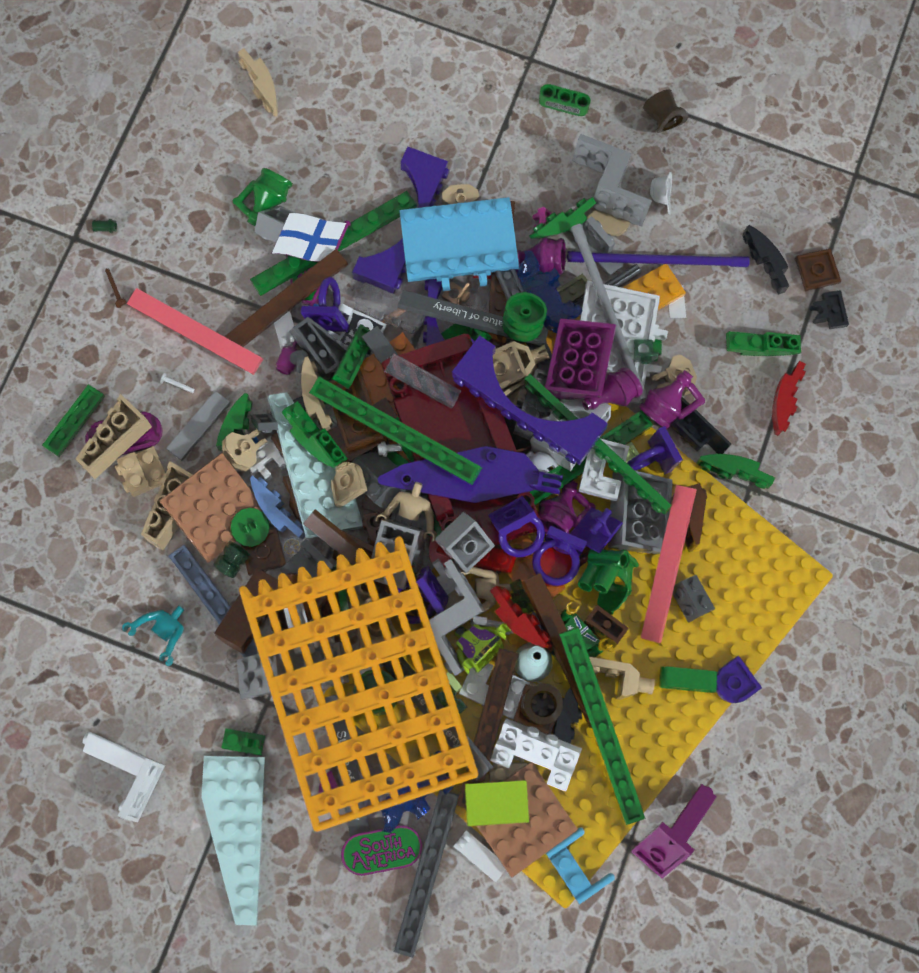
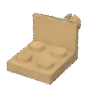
(516, 361)
(629, 681)

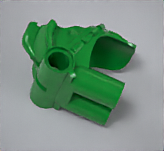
(601, 573)

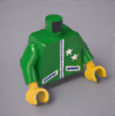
(593, 644)

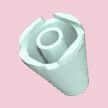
(530, 668)

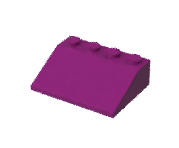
(580, 359)

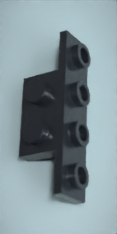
(699, 431)

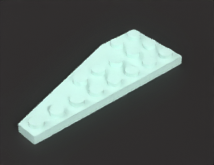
(310, 476)
(234, 813)

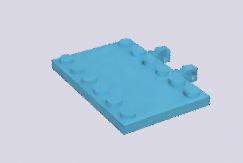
(459, 240)

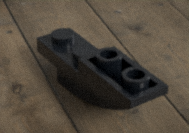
(765, 252)
(569, 715)

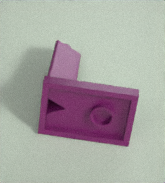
(668, 847)

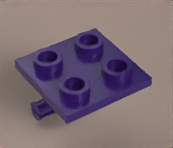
(597, 528)

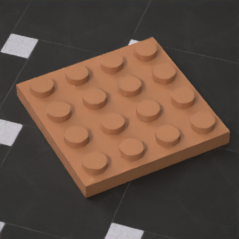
(207, 505)
(548, 825)

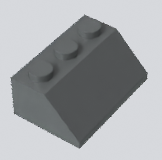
(372, 468)

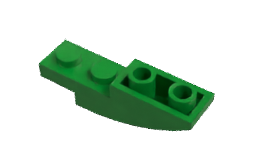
(563, 221)
(763, 344)
(236, 419)
(315, 441)
(728, 465)

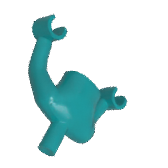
(165, 627)

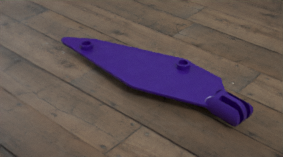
(501, 475)

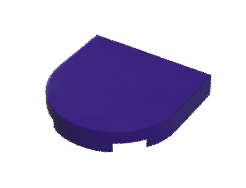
(736, 682)

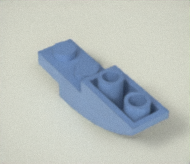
(270, 503)

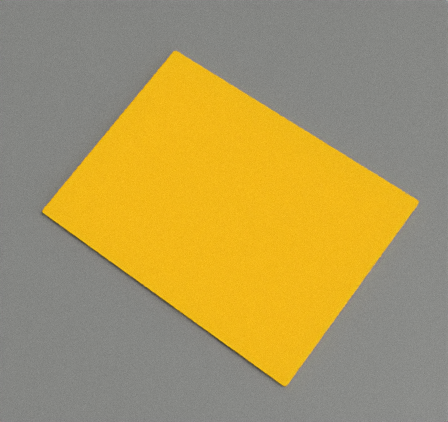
(758, 594)

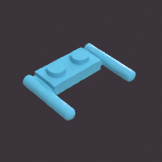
(572, 873)

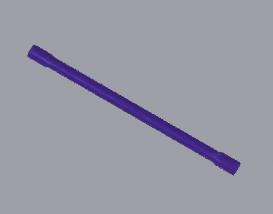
(734, 261)

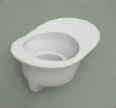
(661, 190)

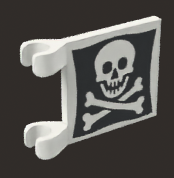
(354, 320)

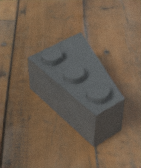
(319, 345)

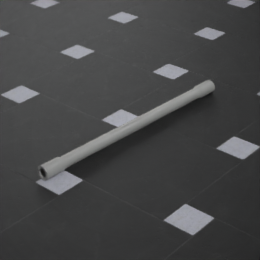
(581, 240)

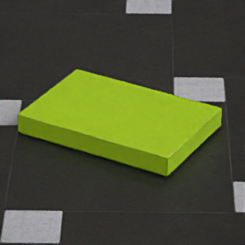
(496, 803)

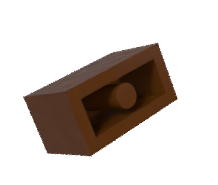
(605, 625)

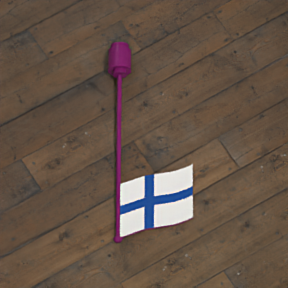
(311, 241)

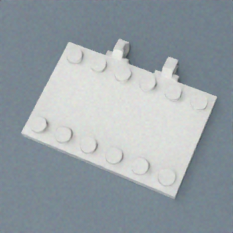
(636, 317)

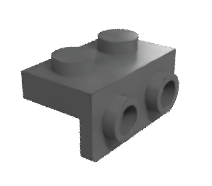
(692, 598)

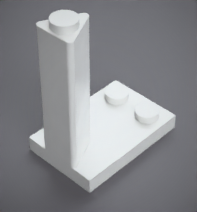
(129, 761)

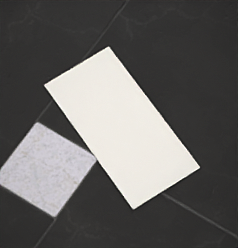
(677, 308)

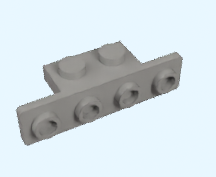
(600, 242)

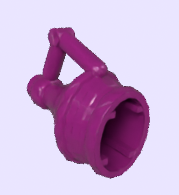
(549, 253)
(618, 389)
(664, 403)
(559, 510)

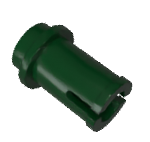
(104, 225)

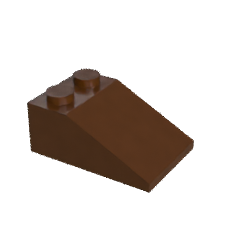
(696, 520)

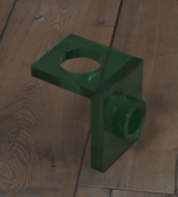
(644, 357)

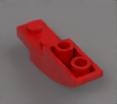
(784, 398)
(494, 560)
(523, 625)

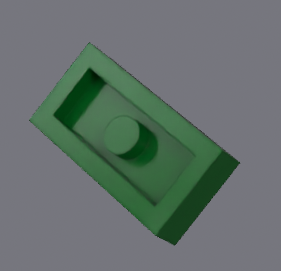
(243, 742)

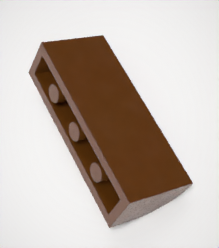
(235, 627)

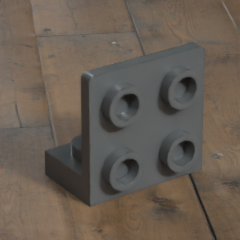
(308, 558)

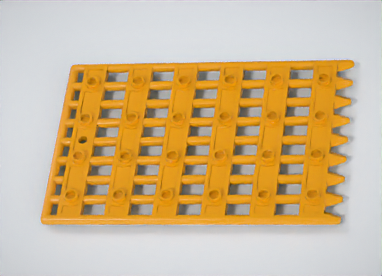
(345, 707)

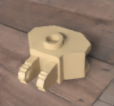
(451, 196)
(677, 365)
(241, 449)

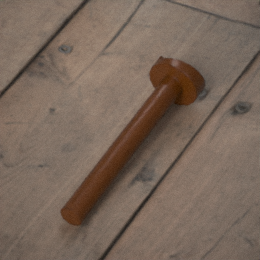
(120, 302)

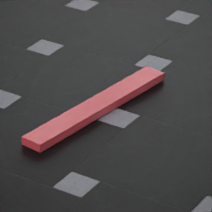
(195, 331)
(668, 563)

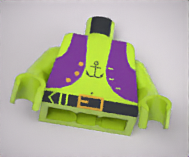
(479, 645)

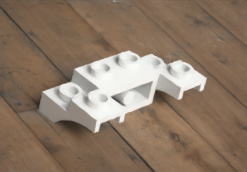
(539, 749)

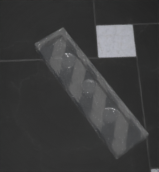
(422, 380)

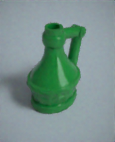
(269, 191)

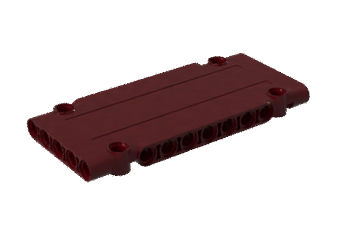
(460, 429)

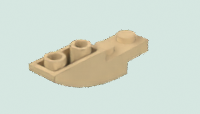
(262, 81)
(313, 405)

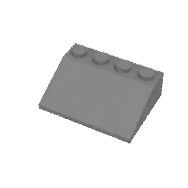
(642, 526)

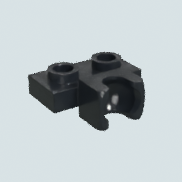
(831, 310)

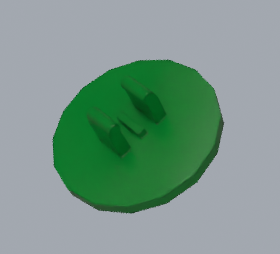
(249, 527)

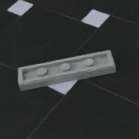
(198, 426)

